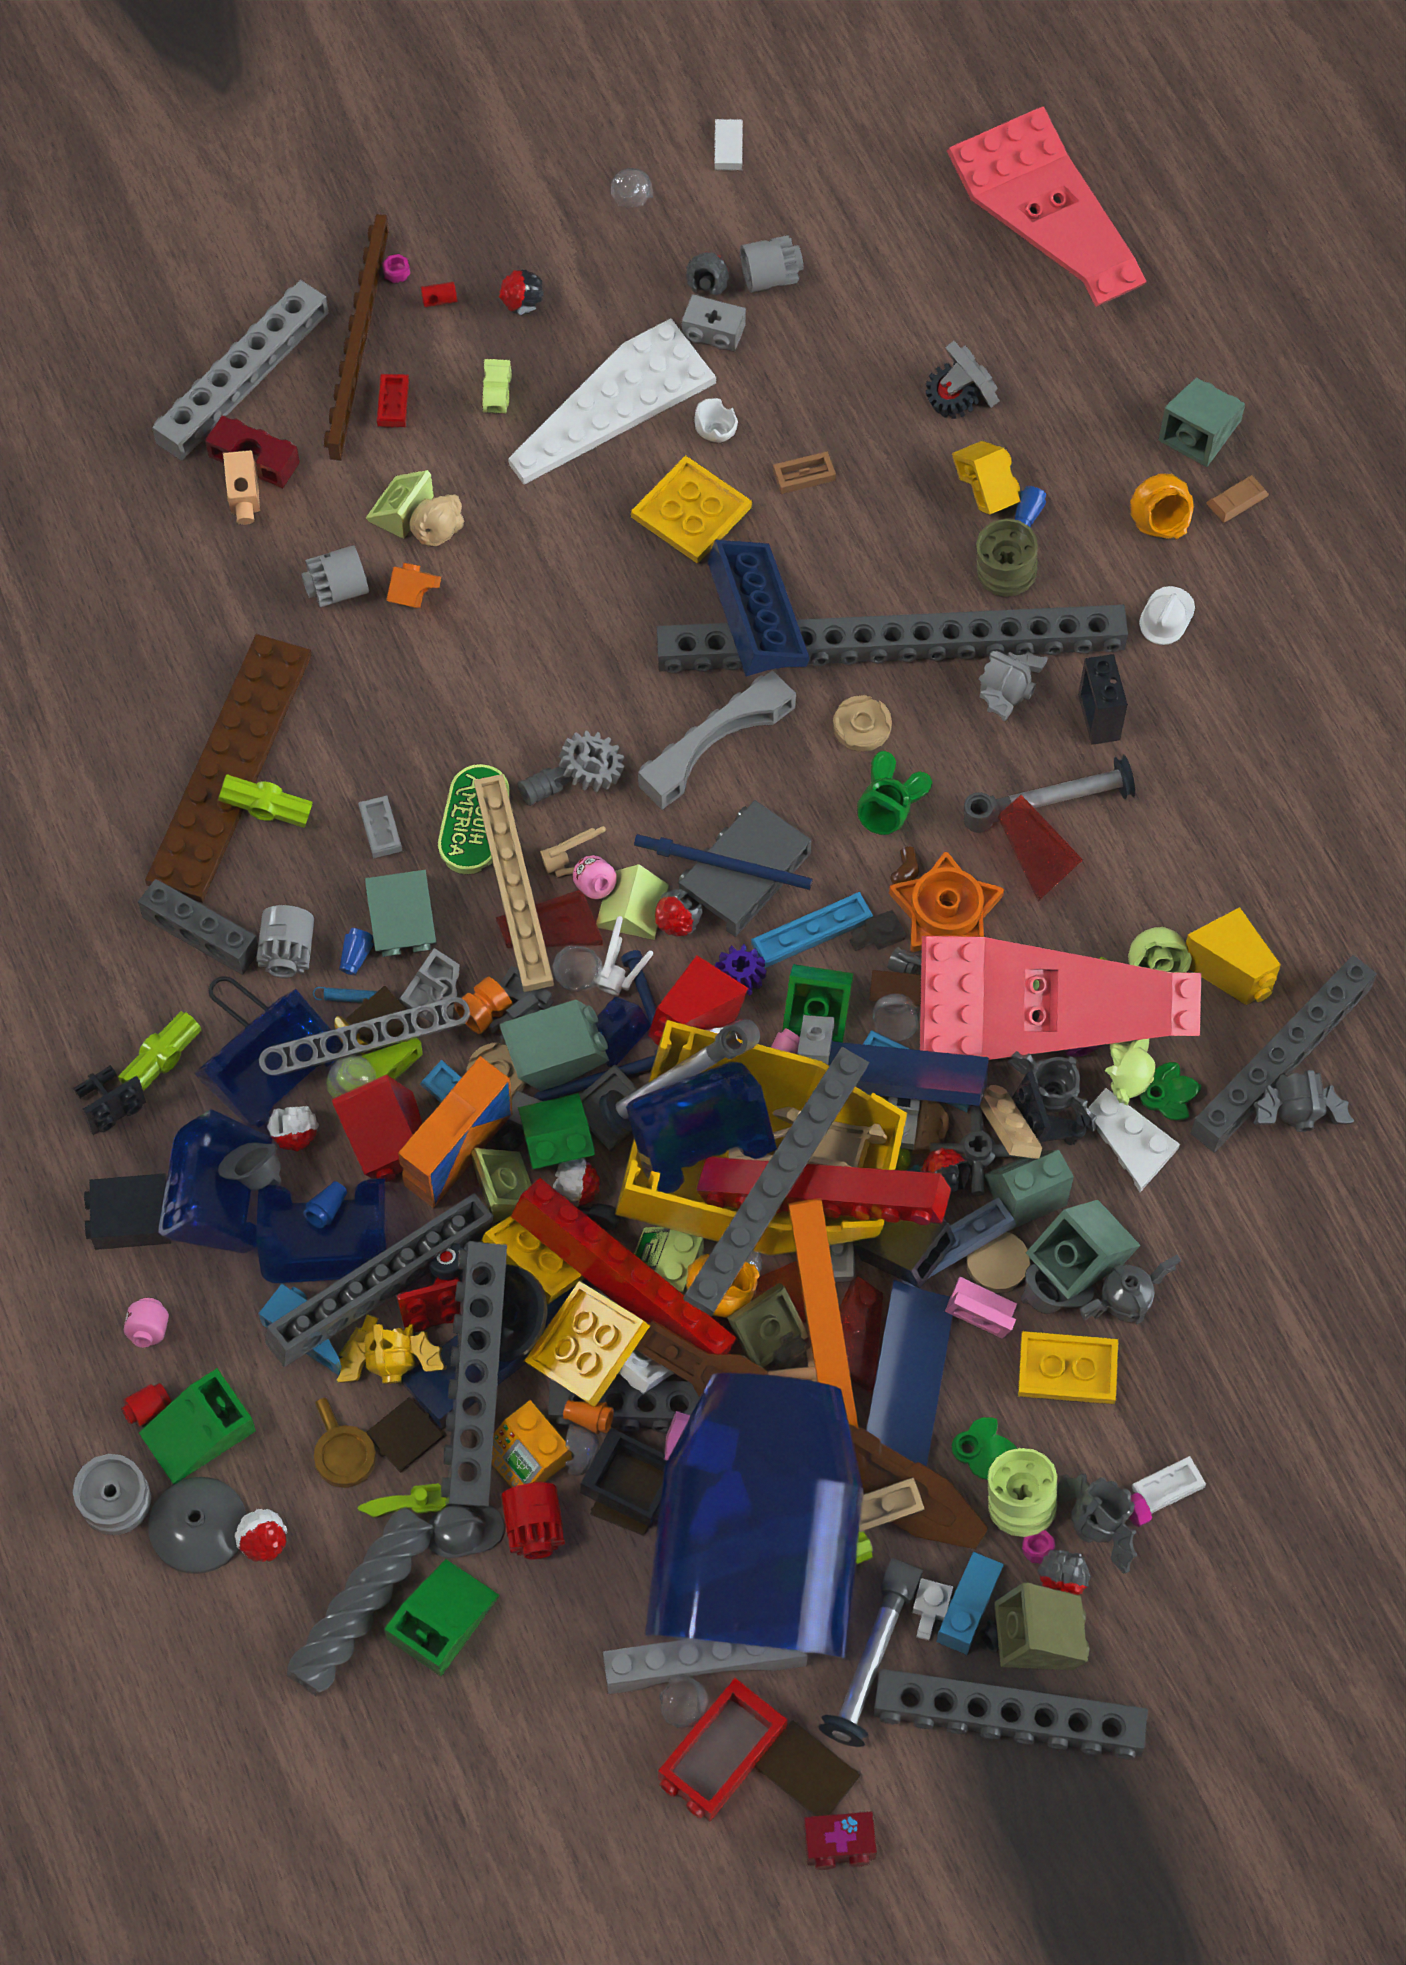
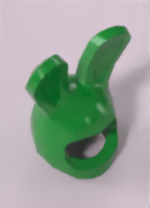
(887, 800)

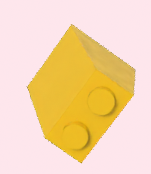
(1234, 957)

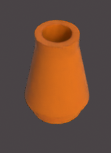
(595, 1418)

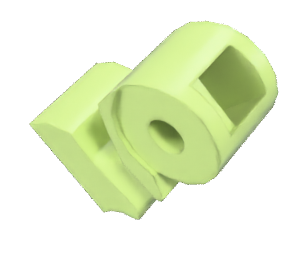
(496, 385)

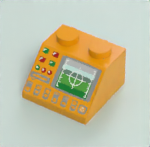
(528, 1447)

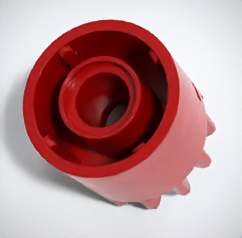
(533, 1519)

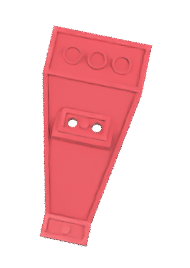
(1023, 168)
(983, 999)

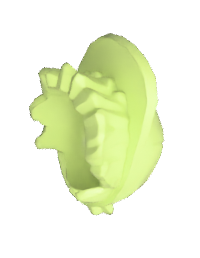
(1131, 1070)

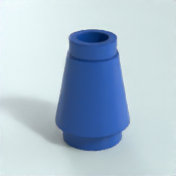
(1031, 505)
(355, 950)
(325, 1205)

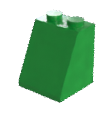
(556, 1131)

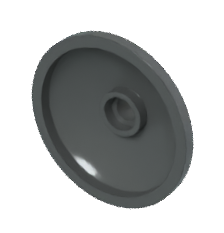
(199, 1544)

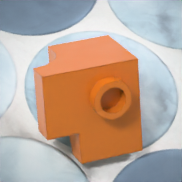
(410, 585)

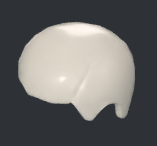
(715, 421)

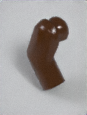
(909, 869)

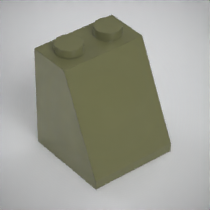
(1041, 1629)

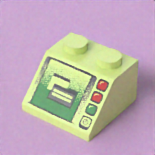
(669, 1253)

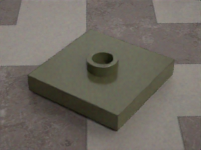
(764, 1322)

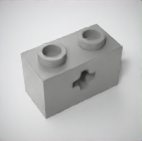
(713, 322)

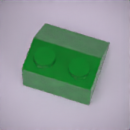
(818, 993)

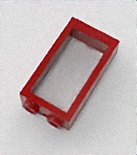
(721, 1750)

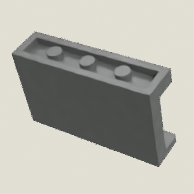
(756, 838)

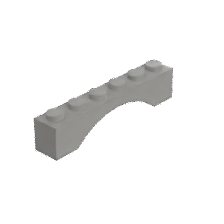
(760, 704)
(653, 1664)

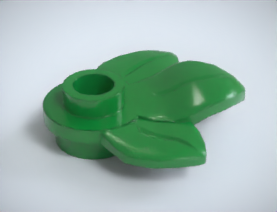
(1174, 1092)
(985, 1445)

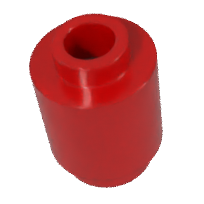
(145, 1404)

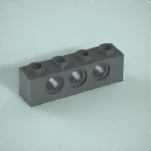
(198, 926)

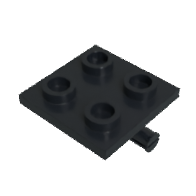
(112, 1106)
(1044, 1126)

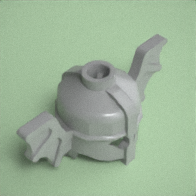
(1009, 680)

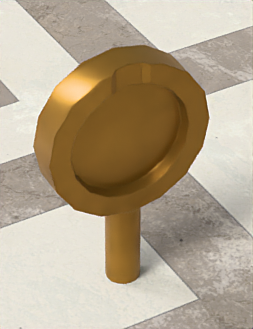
(344, 1452)

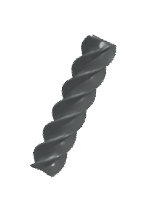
(353, 1609)

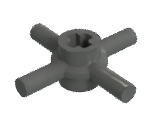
(976, 1160)

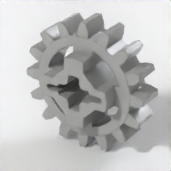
(591, 761)

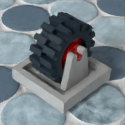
(957, 386)

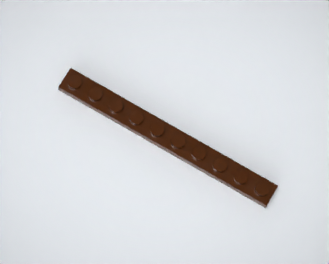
(354, 346)

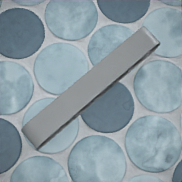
(349, 1036)

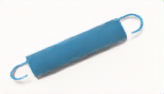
(345, 995)

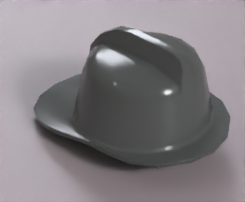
(252, 1165)
(1046, 1297)
(465, 1530)

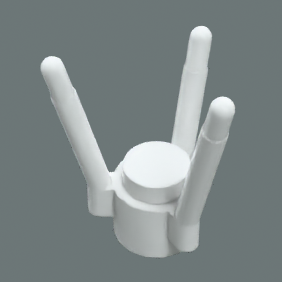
(612, 976)

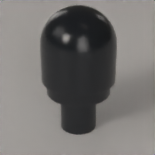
(603, 1215)

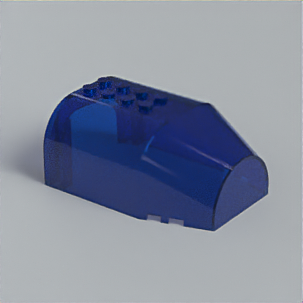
(760, 1519)

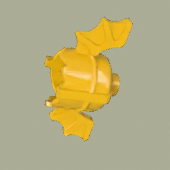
(390, 1355)

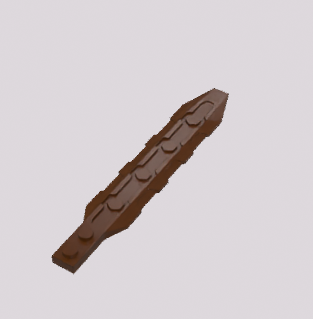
(946, 1512)

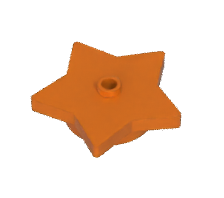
(945, 902)

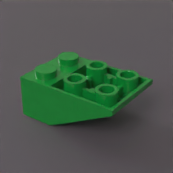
(197, 1427)
(440, 1616)

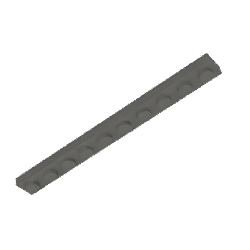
(775, 1182)

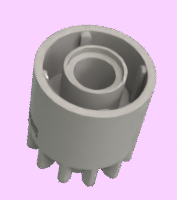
(770, 263)
(335, 576)
(285, 940)

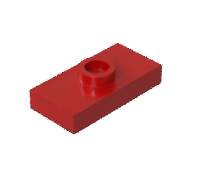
(393, 400)

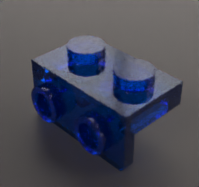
(622, 1027)

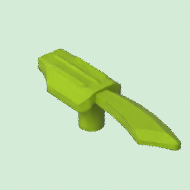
(422, 1500)

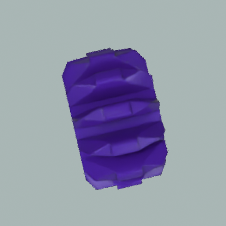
(752, 967)

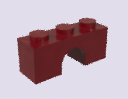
(276, 457)

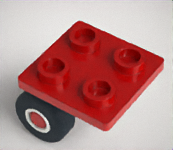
(437, 1302)

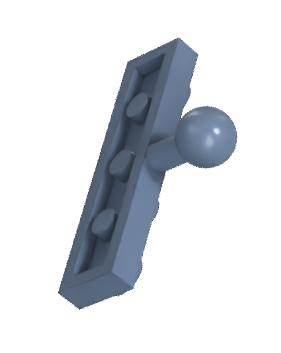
(976, 1231)

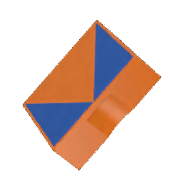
(461, 1123)

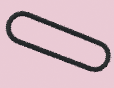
(241, 988)

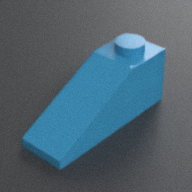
(283, 1302)
(969, 1603)

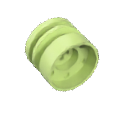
(1022, 1492)

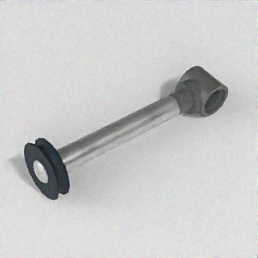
(1119, 778)
(725, 1045)
(898, 1588)

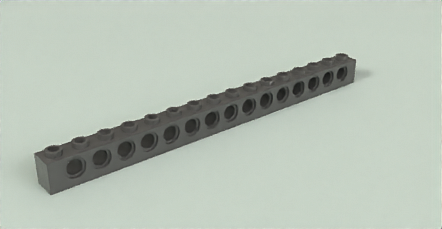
(905, 629)

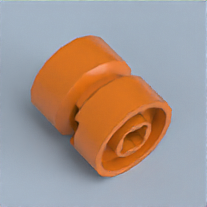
(487, 1002)

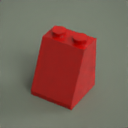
(700, 999)
(378, 1124)

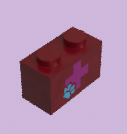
(840, 1840)

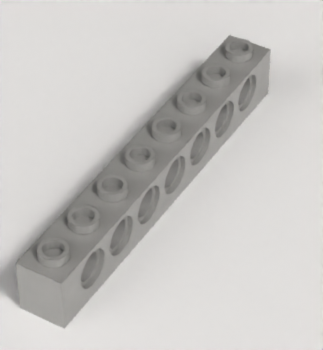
(240, 369)

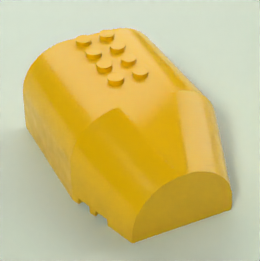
(785, 1082)

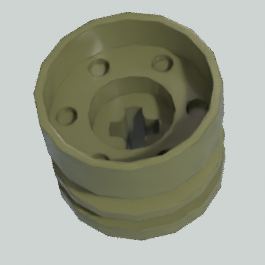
(1007, 557)

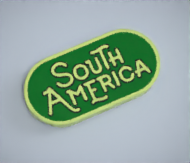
(462, 832)

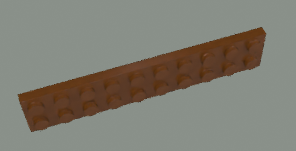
(235, 748)

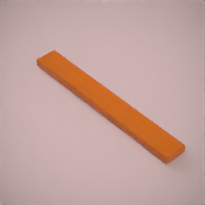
(821, 1299)

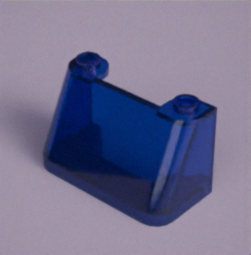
(235, 1069)
(199, 1202)
(300, 1252)

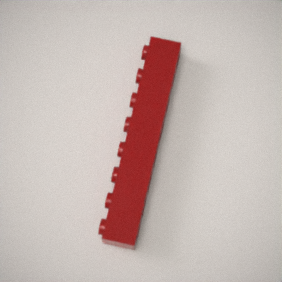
(843, 1190)
(615, 1268)

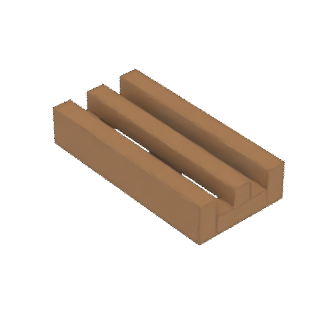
(805, 477)

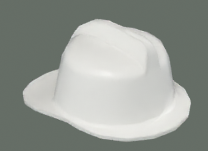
(1166, 615)

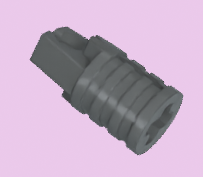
(543, 785)

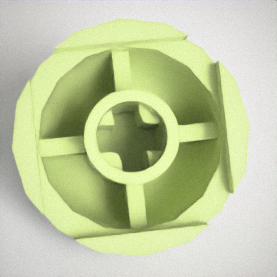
(1160, 950)

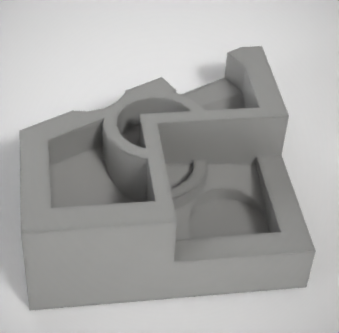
(432, 983)

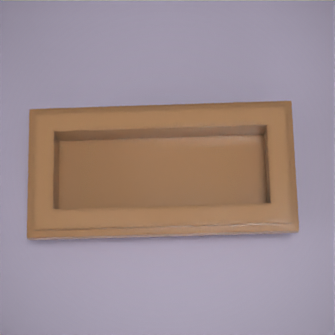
(1237, 499)

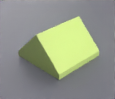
(399, 502)
(634, 900)
(501, 1179)

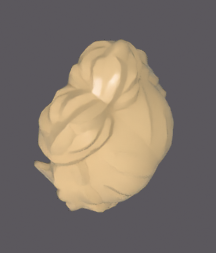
(439, 515)

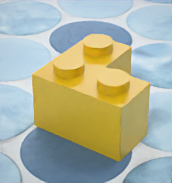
(989, 474)

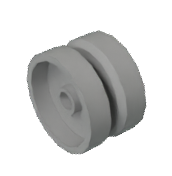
(116, 1513)

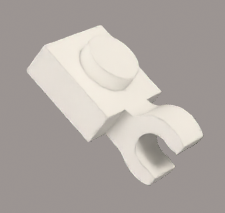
(932, 1604)

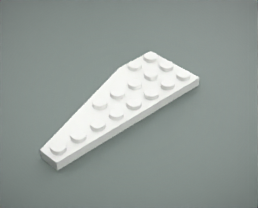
(627, 389)

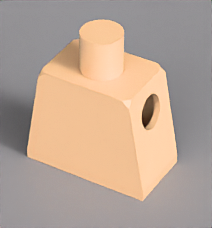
(242, 485)

